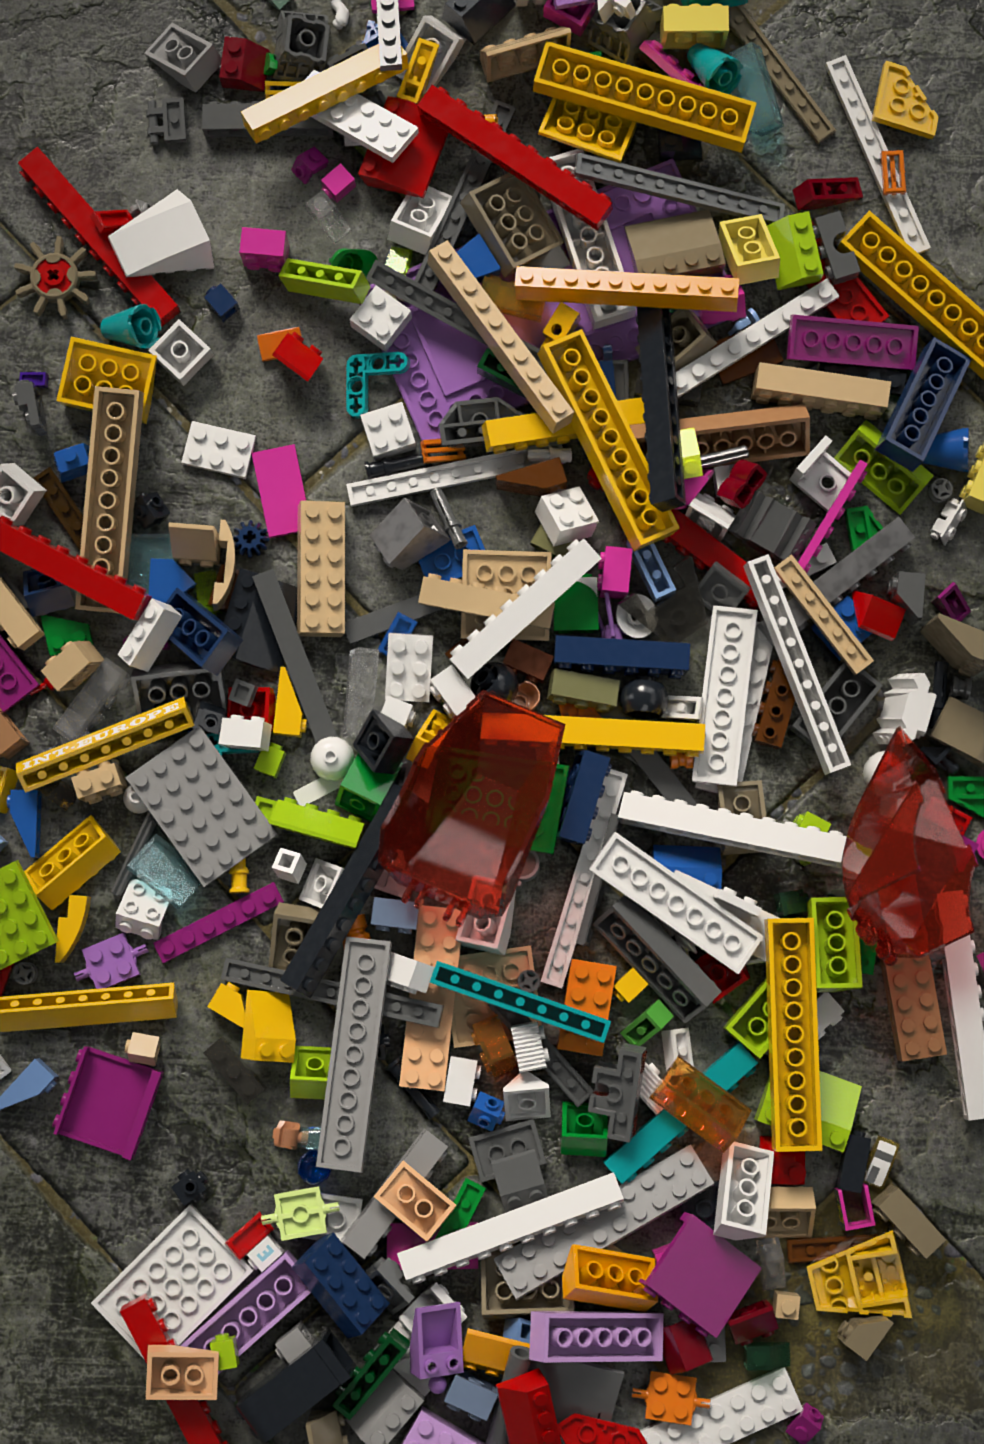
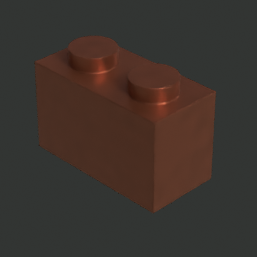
(528, 661)

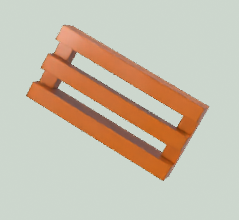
(893, 190)
(436, 442)

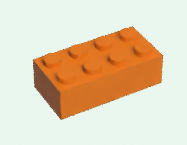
(588, 990)

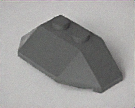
(464, 420)

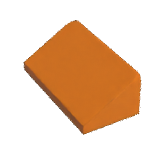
(269, 342)

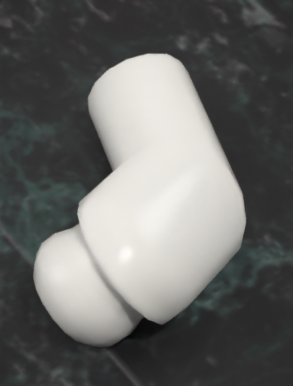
(342, 14)

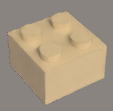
(72, 665)

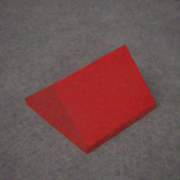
(877, 615)

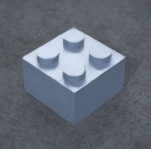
(394, 914)
(471, 1395)

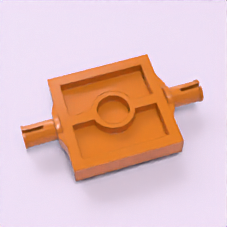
(671, 1398)

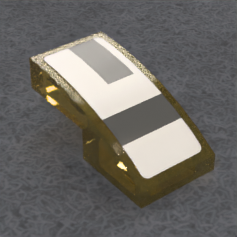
(880, 1161)

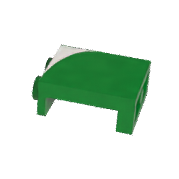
(577, 608)

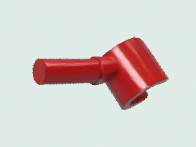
(46, 683)

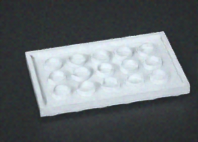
(184, 1272)

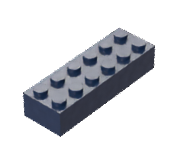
(923, 404)
(621, 655)

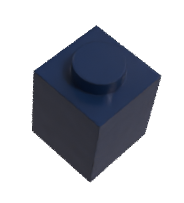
(221, 302)

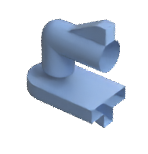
(751, 318)

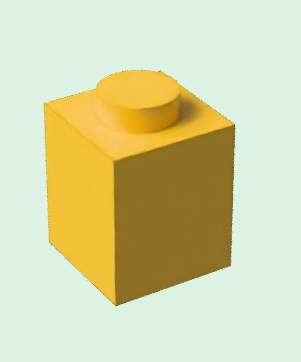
(629, 986)

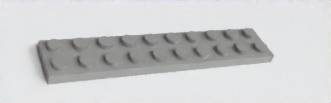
(354, 1054)
(645, 1200)

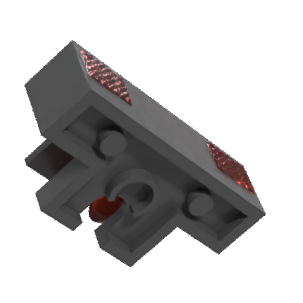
(619, 1091)

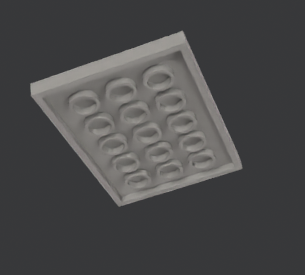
(201, 806)

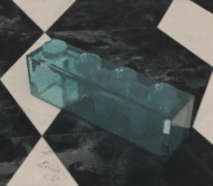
(757, 87)

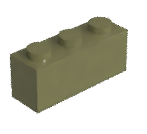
(583, 690)

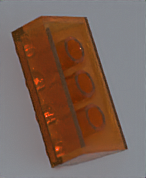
(701, 1104)

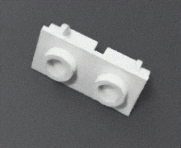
(947, 528)

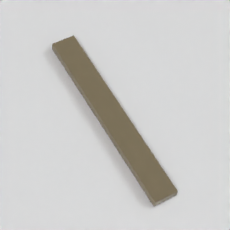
(782, 77)

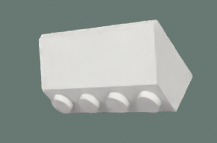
(743, 1192)

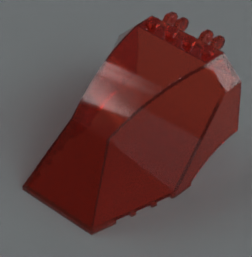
(472, 808)
(907, 859)

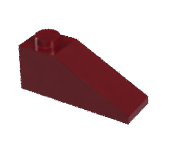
(826, 192)

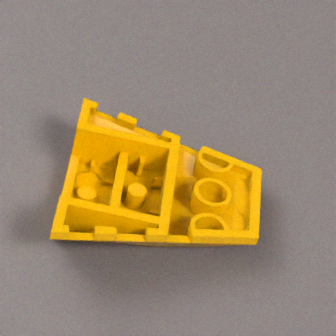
(862, 1279)

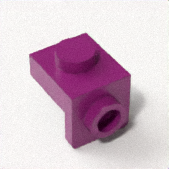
(309, 164)
(806, 1424)

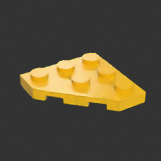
(902, 103)

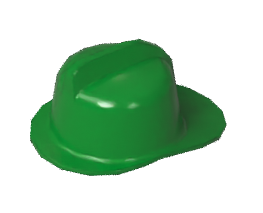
(354, 259)

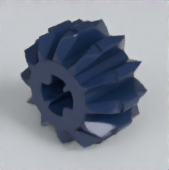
(256, 543)

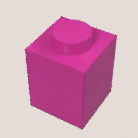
(338, 183)

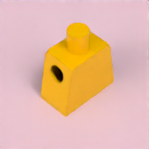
(564, 319)

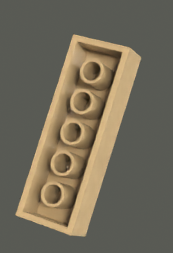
(820, 391)
(321, 569)

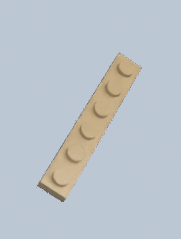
(823, 614)

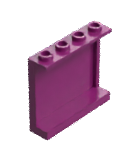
(108, 1102)
(701, 1277)

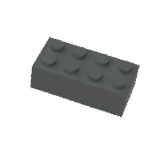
(845, 697)

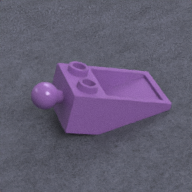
(436, 1340)

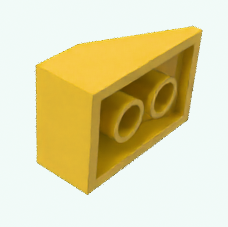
(268, 1027)

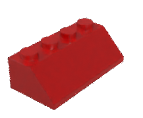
(528, 1409)

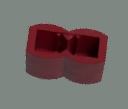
(741, 484)

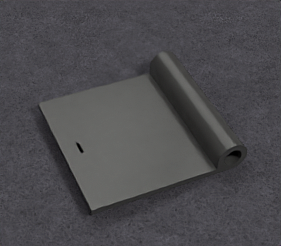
(573, 1388)

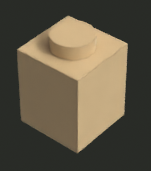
(143, 1049)
(786, 1305)

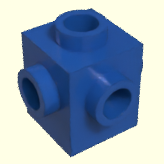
(486, 1111)

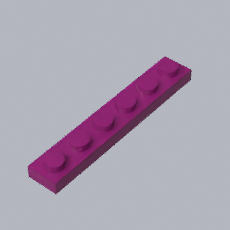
(218, 922)

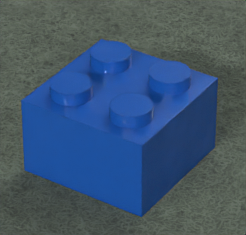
(846, 611)

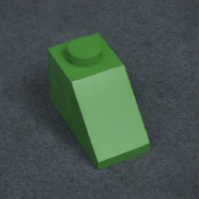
(647, 1024)

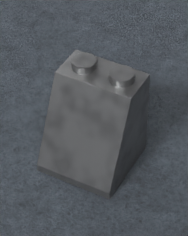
(408, 535)

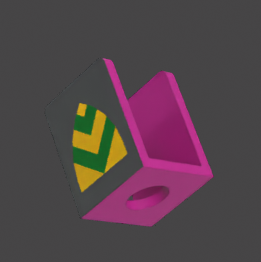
(869, 1221)

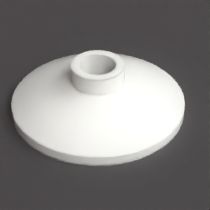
(627, 625)

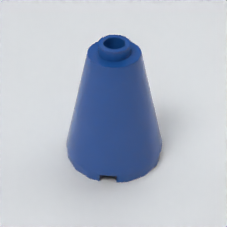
(950, 450)

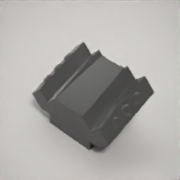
(623, 37)
(300, 45)
(772, 528)

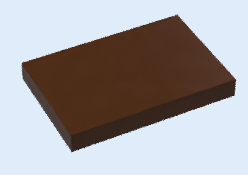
(747, 366)

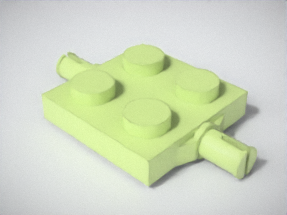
(300, 1213)

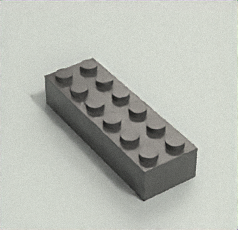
(657, 958)

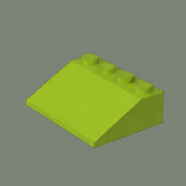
(838, 1109)

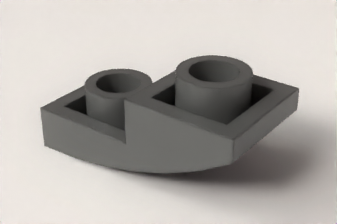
(554, 258)

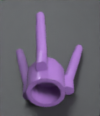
(612, 630)

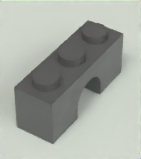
(839, 266)

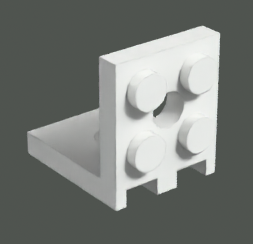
(814, 468)

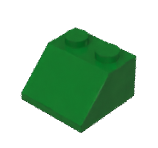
(583, 1131)

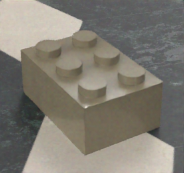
(907, 1222)

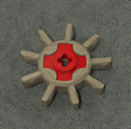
(50, 289)

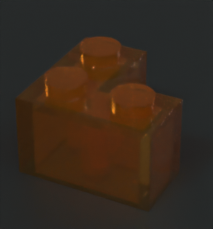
(497, 1052)

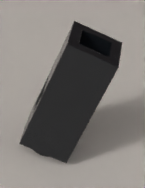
(853, 1162)

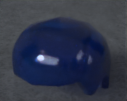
(309, 1172)

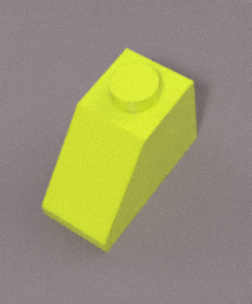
(690, 454)

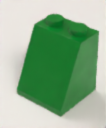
(364, 790)

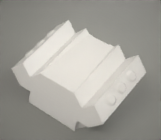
(906, 706)

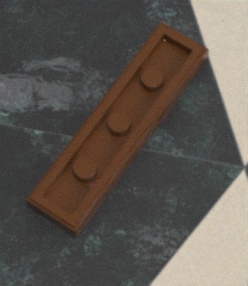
(819, 1248)

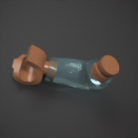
(288, 1135)

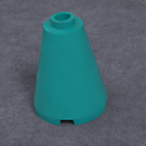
(715, 68)
(133, 326)

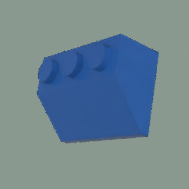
(695, 861)

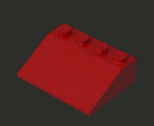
(416, 164)

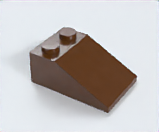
(535, 479)

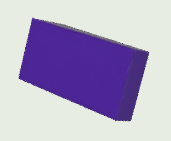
(40, 379)

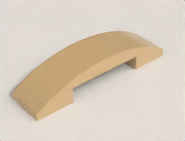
(222, 590)

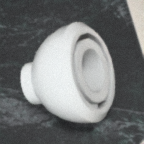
(133, 801)

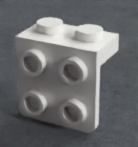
(141, 911)
(432, 1295)

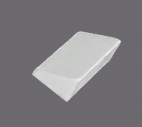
(676, 1043)

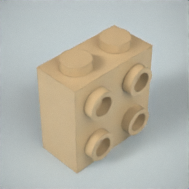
(103, 781)

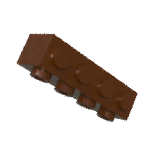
(775, 710)

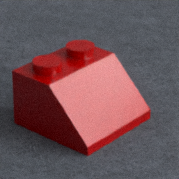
(298, 355)

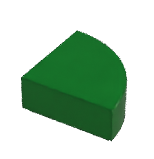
(270, 64)

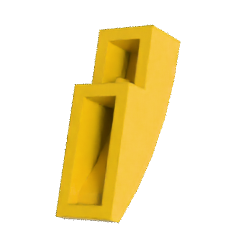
(71, 928)

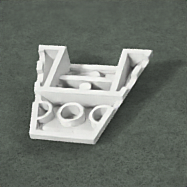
(163, 239)

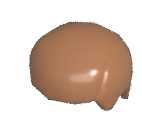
(527, 695)

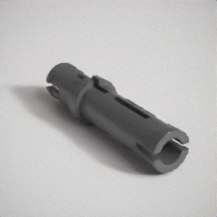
(452, 526)

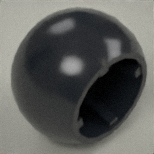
(496, 679)
(644, 698)

